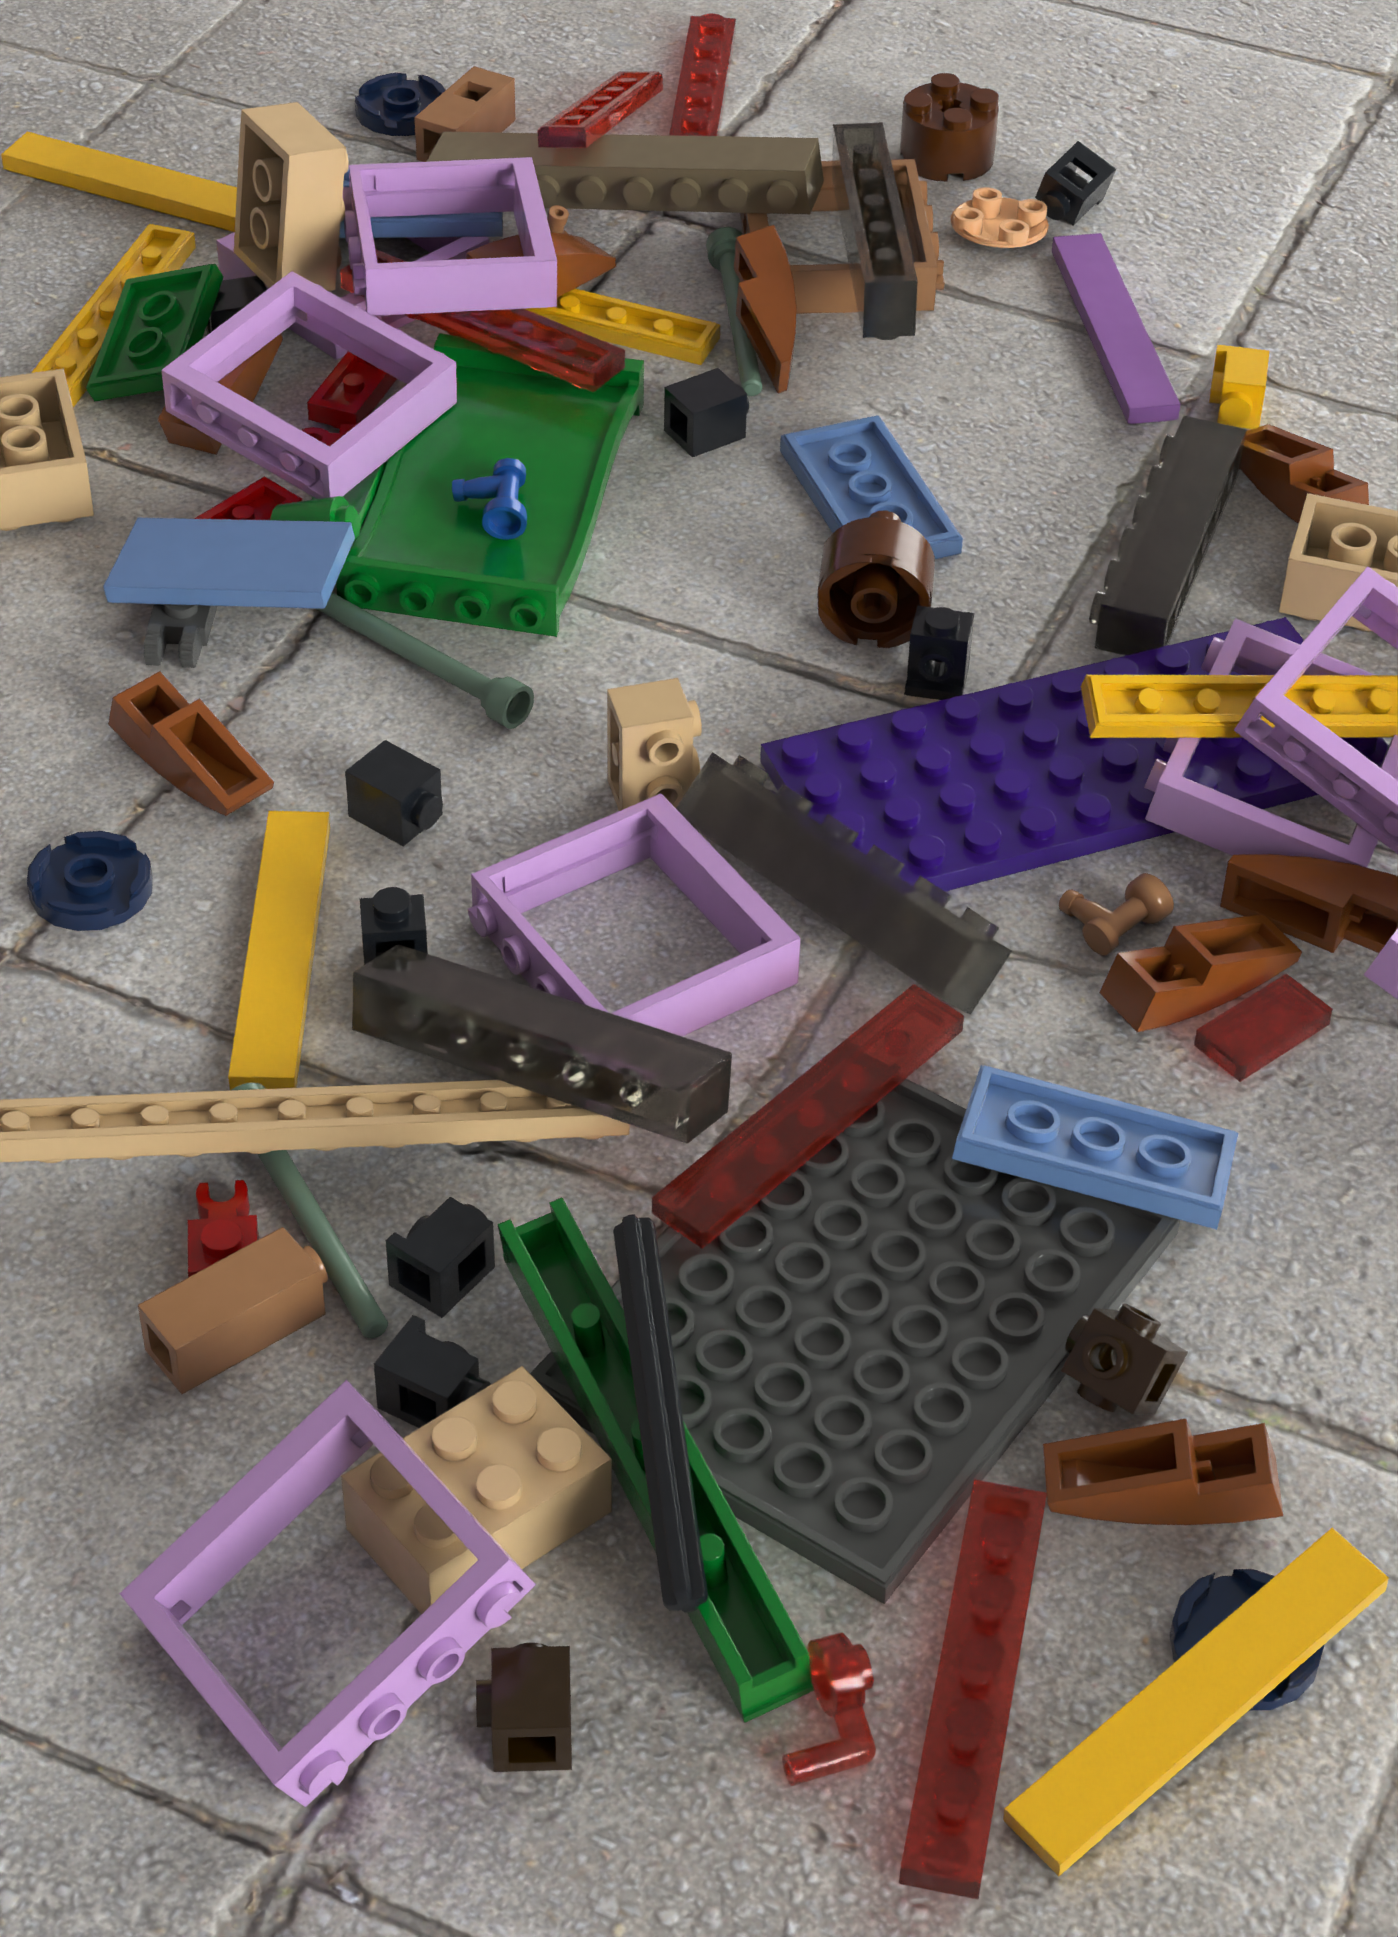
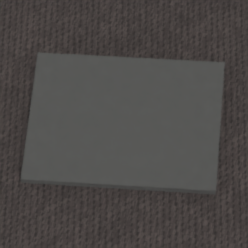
(882, 1333)

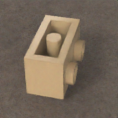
(651, 742)

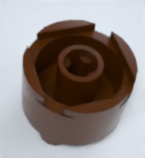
(949, 128)
(874, 580)

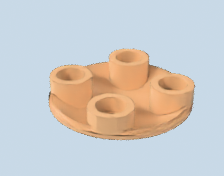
(1000, 220)

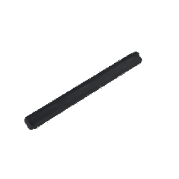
(660, 1416)

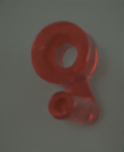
(839, 1680)

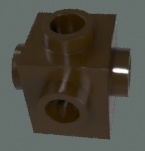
(1122, 1360)

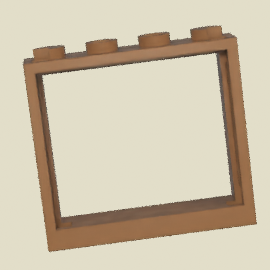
(830, 286)

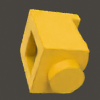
(1239, 385)

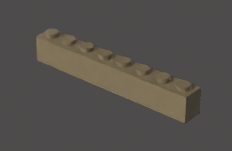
(660, 171)

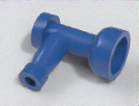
(505, 514)

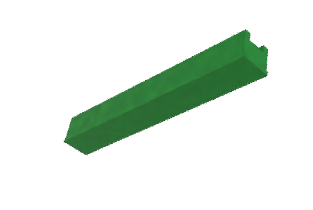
(587, 1334)

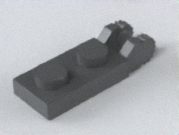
(178, 625)

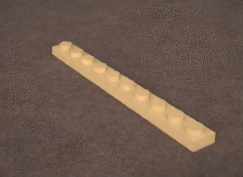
(288, 1120)

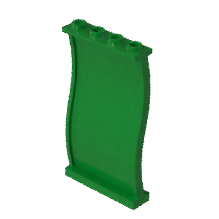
(432, 554)

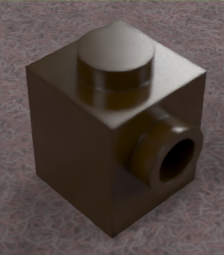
(528, 1708)

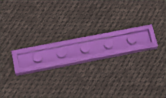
(1115, 329)

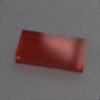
(1263, 1027)

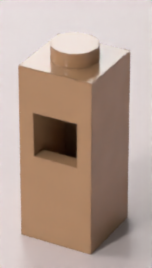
(472, 104)
(233, 1309)

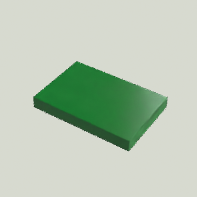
(152, 327)

